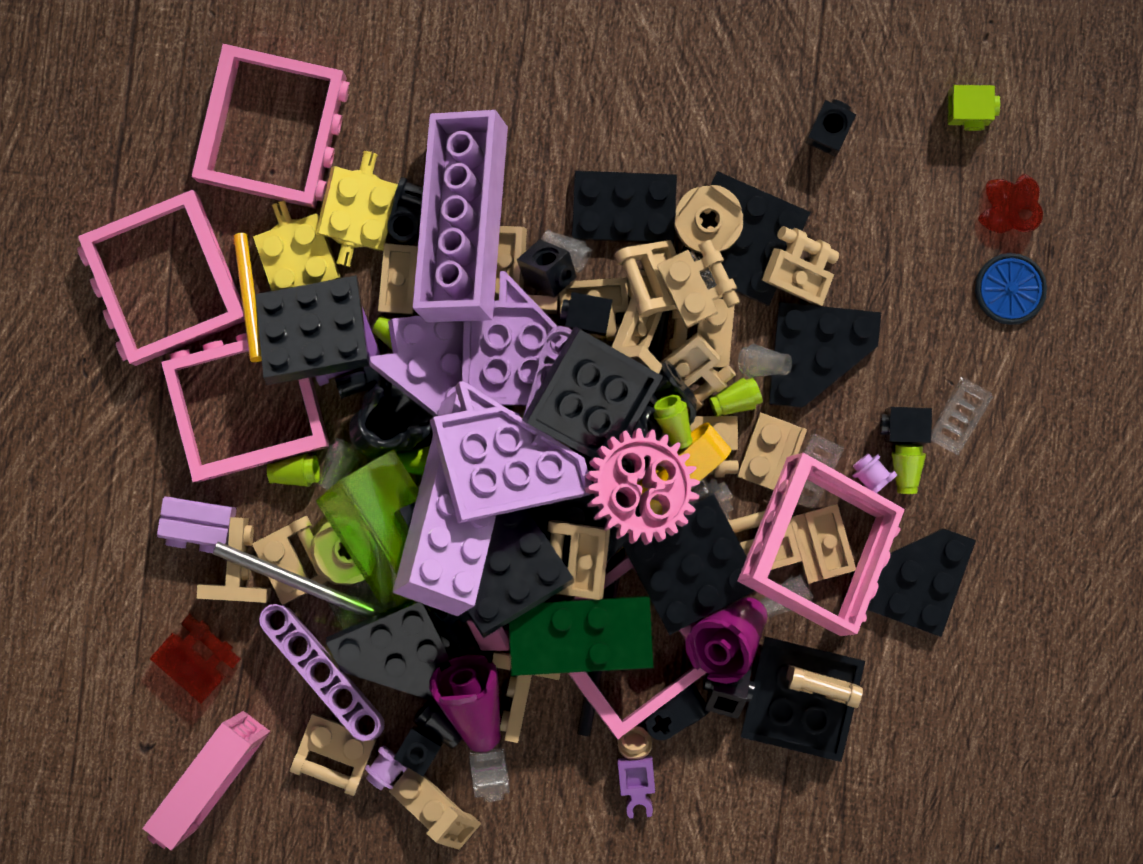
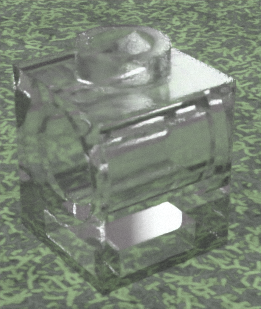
(489, 774)

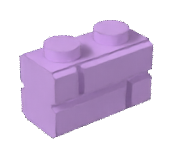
(194, 523)

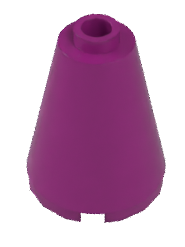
(727, 640)
(470, 700)

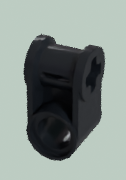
(406, 207)
(674, 385)
(681, 711)

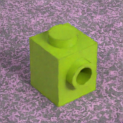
(972, 106)

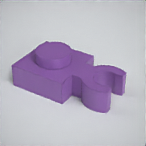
(637, 780)

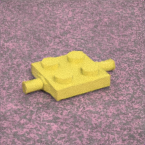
(356, 208)
(294, 252)

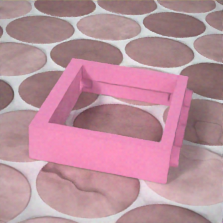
(217, 113)
(214, 257)
(199, 472)
(775, 523)
(598, 701)
(205, 780)

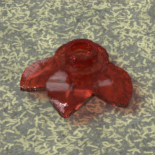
(1008, 202)

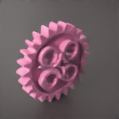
(612, 478)

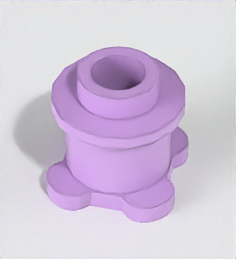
(872, 473)
(384, 769)

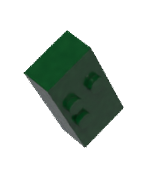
(582, 636)

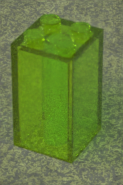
(364, 520)

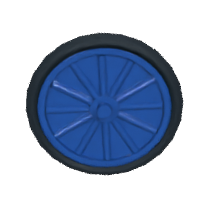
(1010, 288)

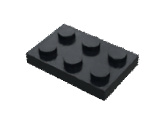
(624, 207)

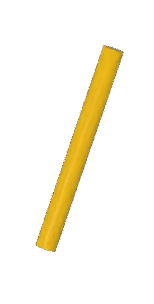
(248, 295)

